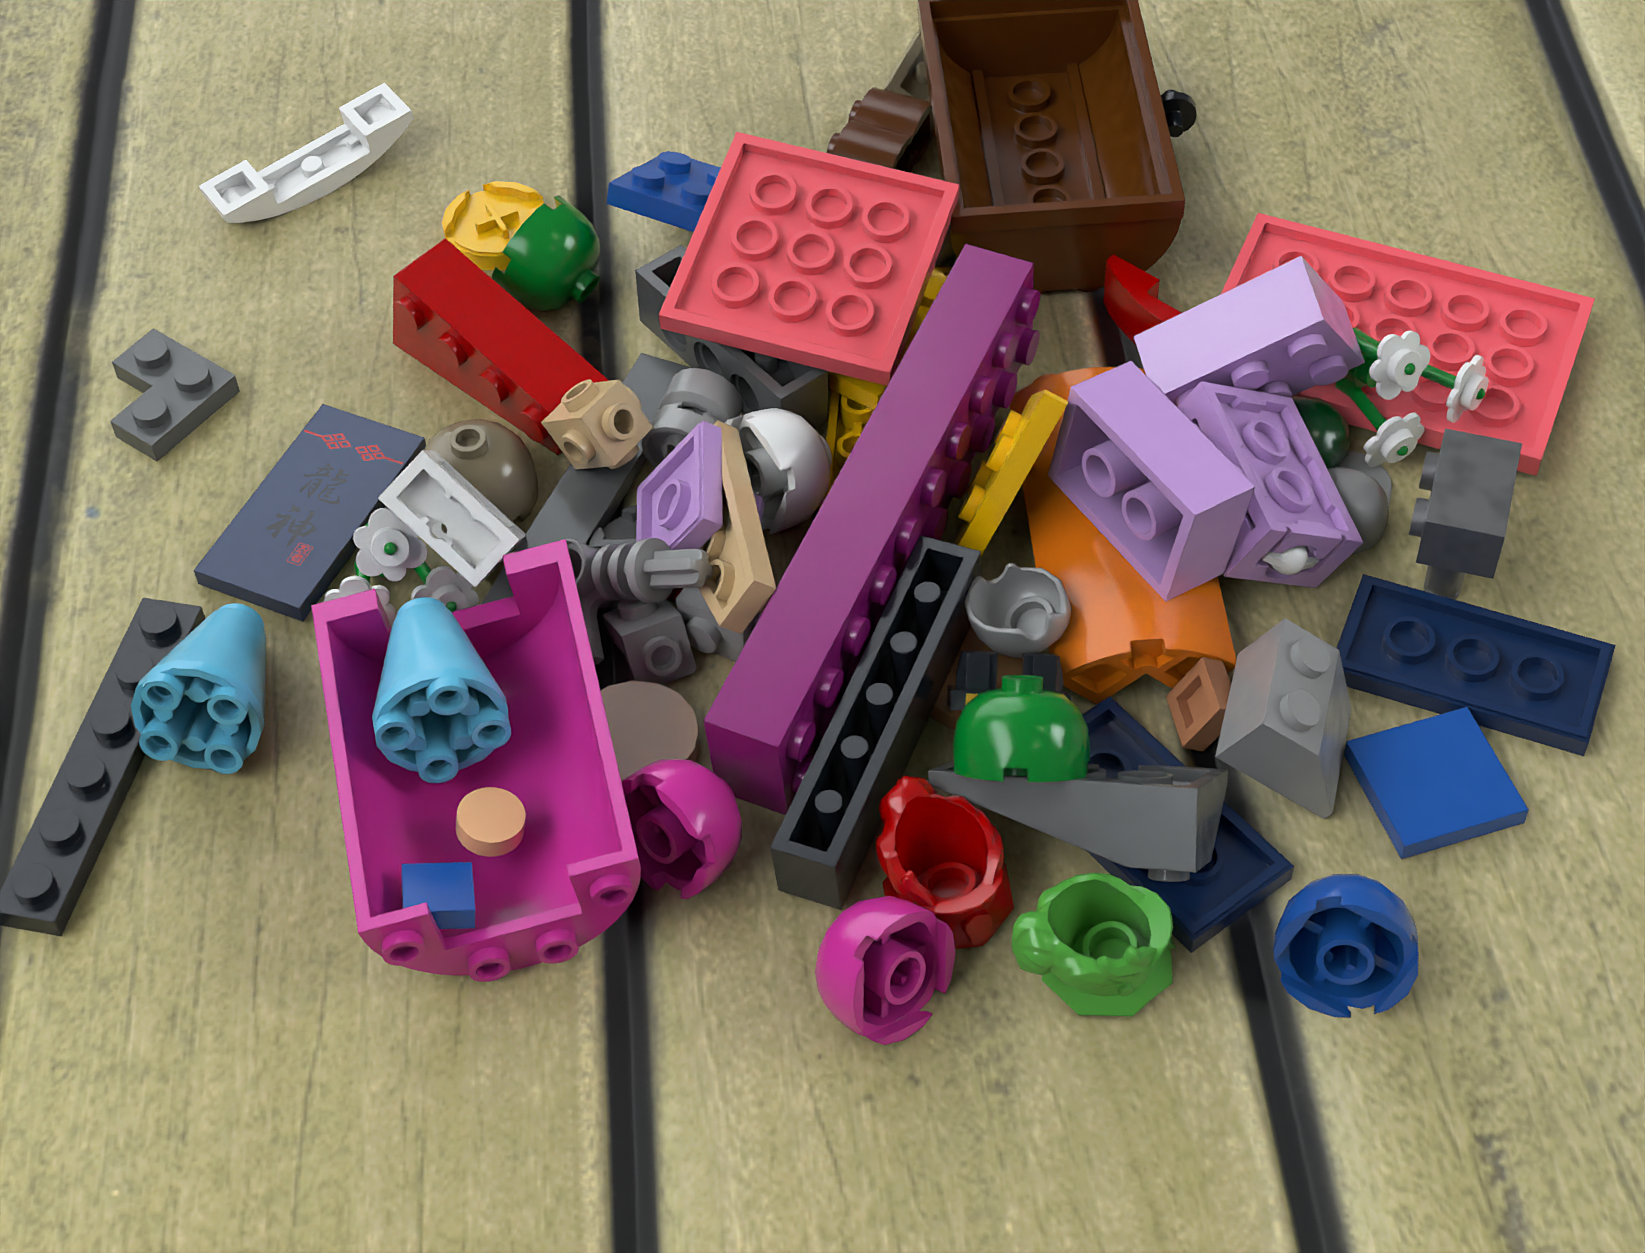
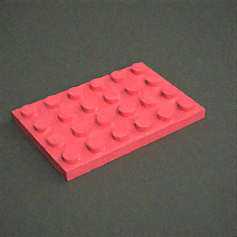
(1459, 311)

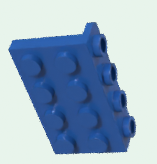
(665, 189)

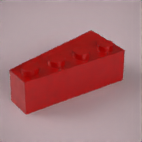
(484, 340)

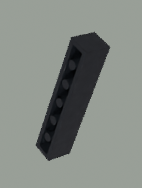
(876, 725)

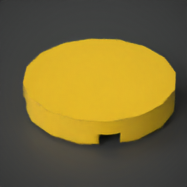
(487, 220)

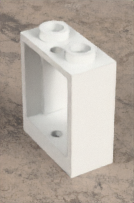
(435, 494)

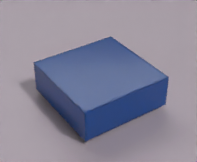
(445, 888)

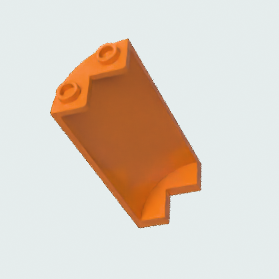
(1116, 617)

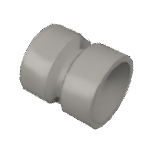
(689, 400)

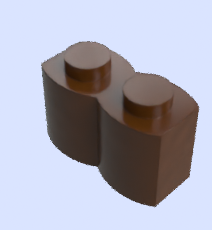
(886, 130)

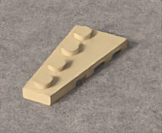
(737, 551)

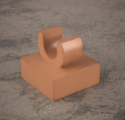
(1200, 703)

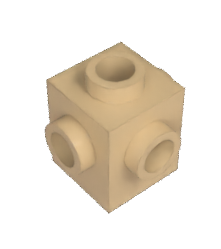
(598, 424)

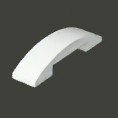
(317, 168)

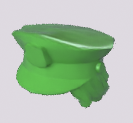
(1098, 944)

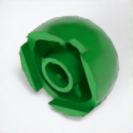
(551, 258)
(1021, 734)

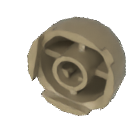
(492, 462)

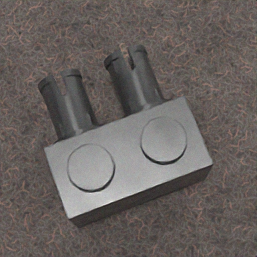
(1466, 509)

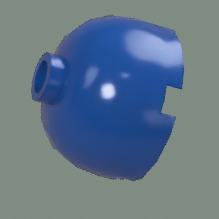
(1346, 946)

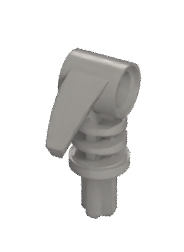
(631, 572)

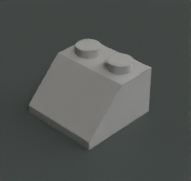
(1288, 716)

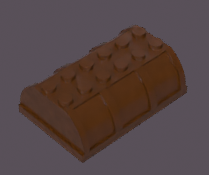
(1052, 134)

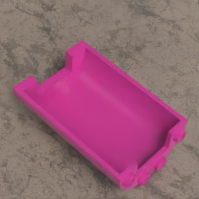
(578, 843)

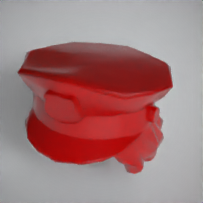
(944, 860)

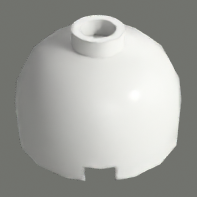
(785, 465)

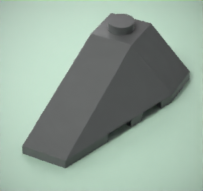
(1142, 819)

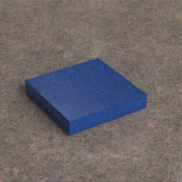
(1435, 782)

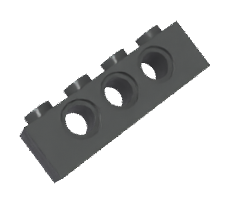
(759, 378)

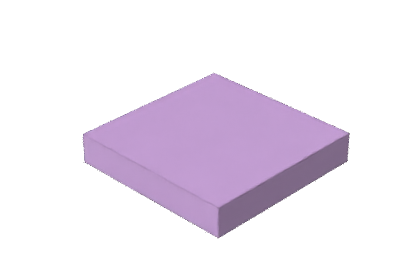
(684, 492)

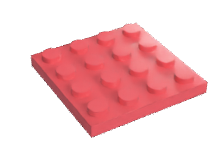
(810, 258)

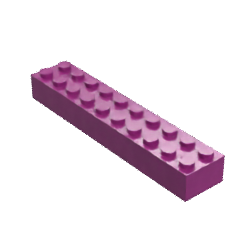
(885, 497)

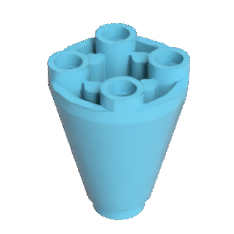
(207, 694)
(436, 696)

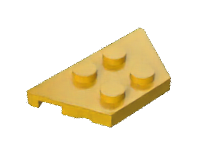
(1001, 476)

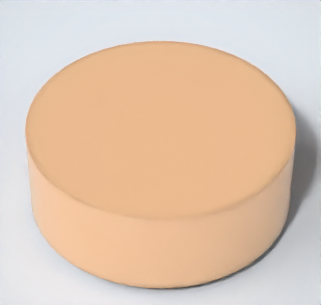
(490, 821)

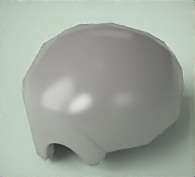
(1018, 610)

